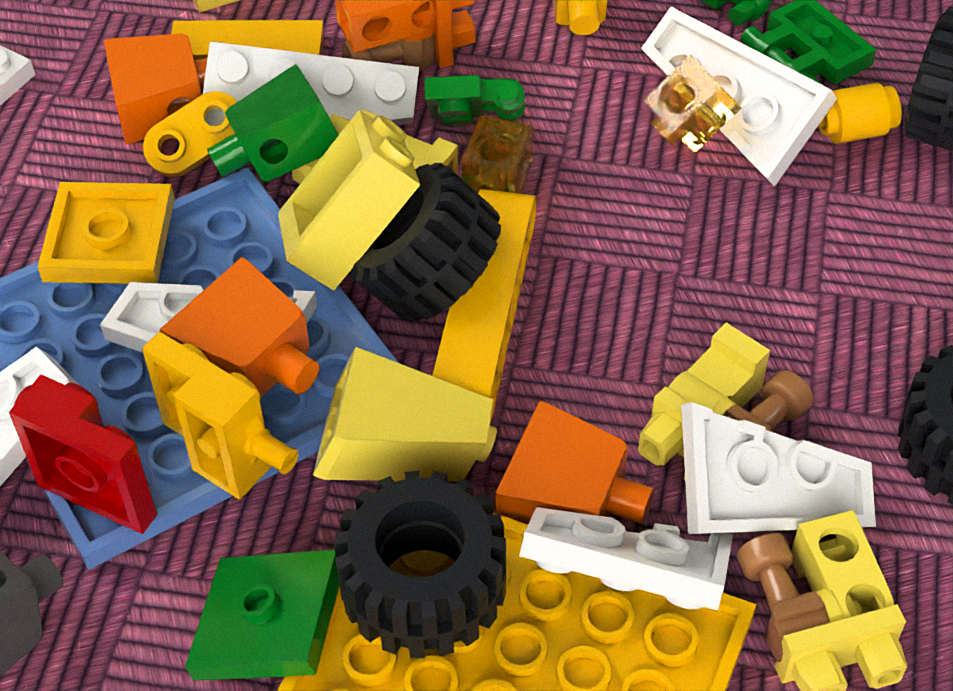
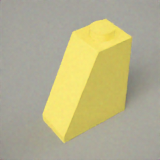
(401, 421)

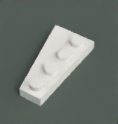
(338, 82)
(776, 101)

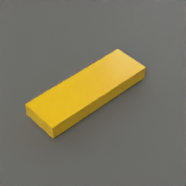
(286, 35)

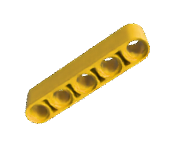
(483, 318)

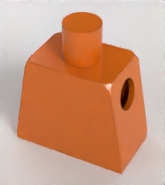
(152, 79)
(248, 330)
(570, 469)

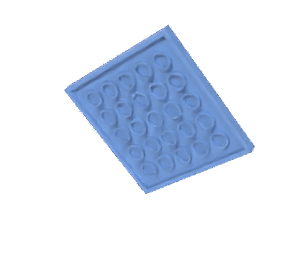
(203, 240)

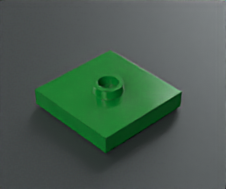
(265, 616)

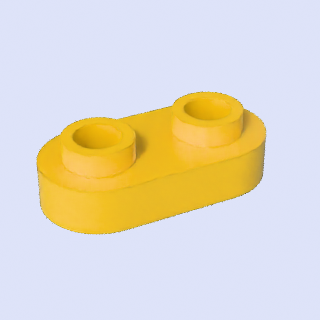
(193, 133)

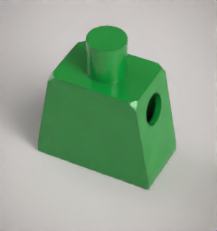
(275, 128)

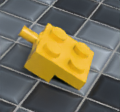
(215, 415)

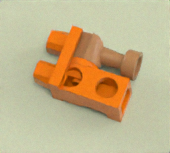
(404, 30)

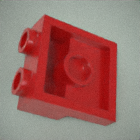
(80, 456)

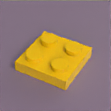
(107, 233)

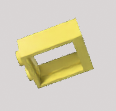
(348, 199)

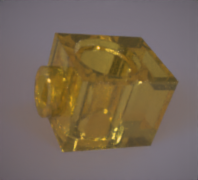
(680, 89)
(498, 155)

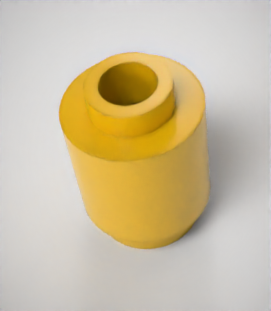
(862, 113)

